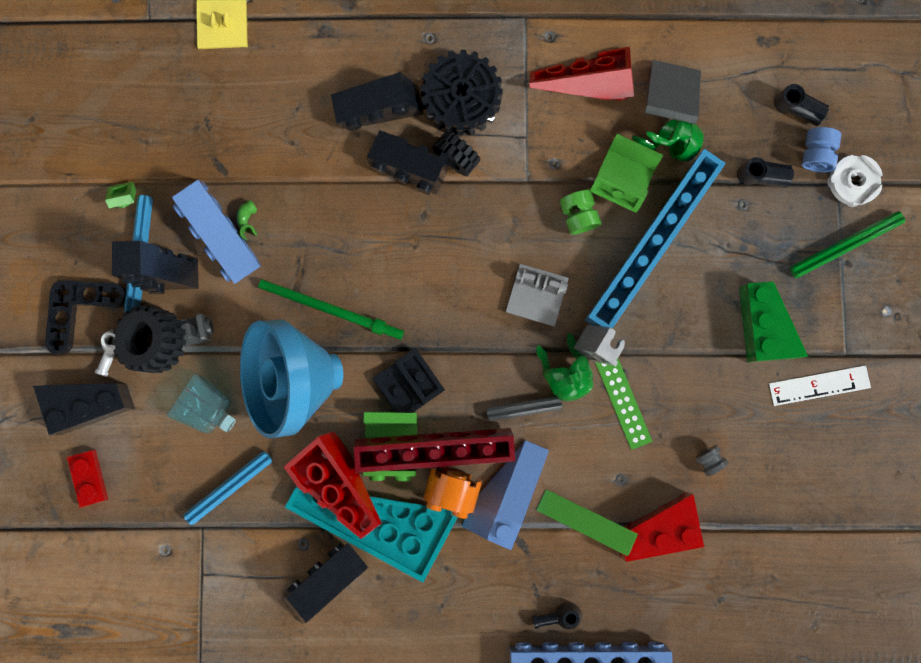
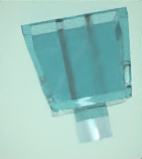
(202, 407)

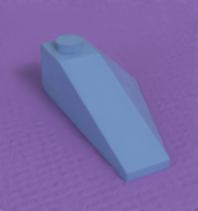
(507, 497)

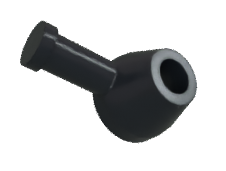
(560, 617)

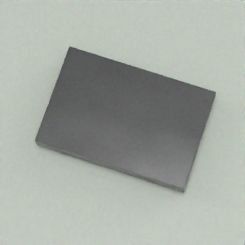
(673, 92)

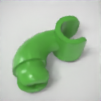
(243, 214)

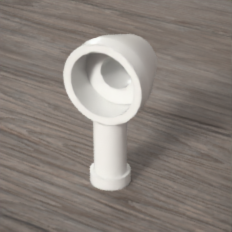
(108, 354)

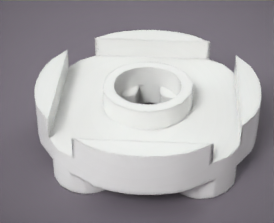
(870, 180)

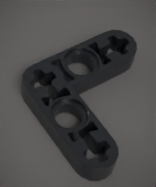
(75, 298)

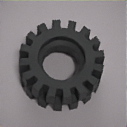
(461, 155)

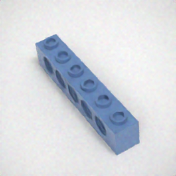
(602, 651)

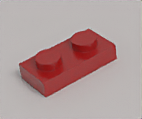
(87, 478)

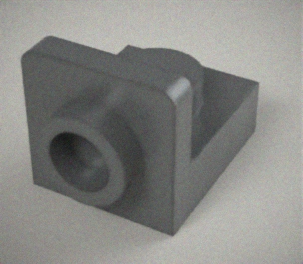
(197, 329)

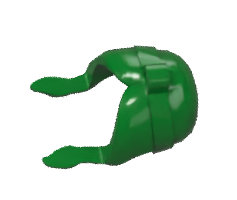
(682, 138)
(572, 382)

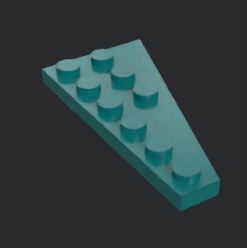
(405, 539)

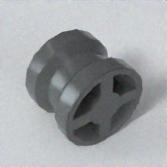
(711, 460)

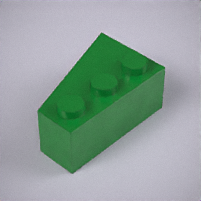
(767, 325)

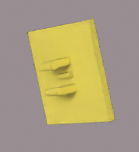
(221, 24)

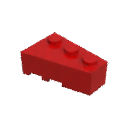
(666, 530)

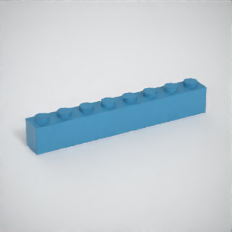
(655, 240)

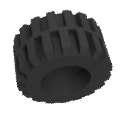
(132, 337)

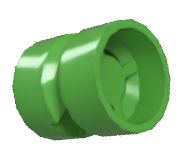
(580, 212)

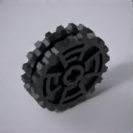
(466, 74)

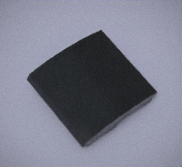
(408, 383)

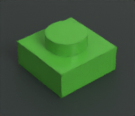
(121, 195)

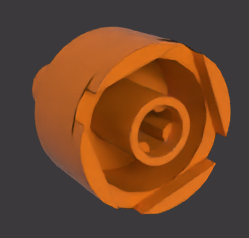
(451, 491)

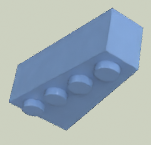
(216, 231)

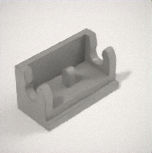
(596, 345)

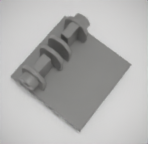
(537, 295)

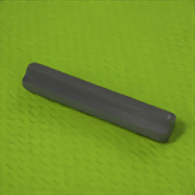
(523, 408)

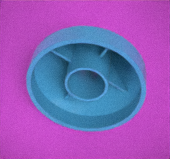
(284, 377)

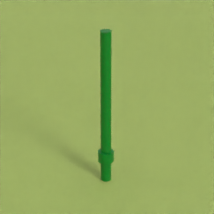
(378, 326)

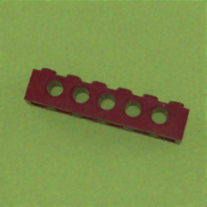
(434, 450)

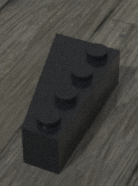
(152, 267)

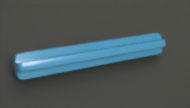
(227, 488)

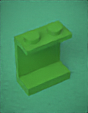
(626, 173)
(390, 424)

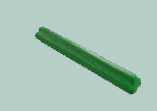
(847, 244)

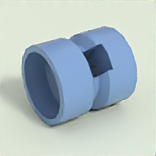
(821, 146)

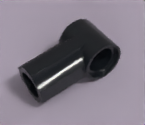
(803, 105)
(766, 173)

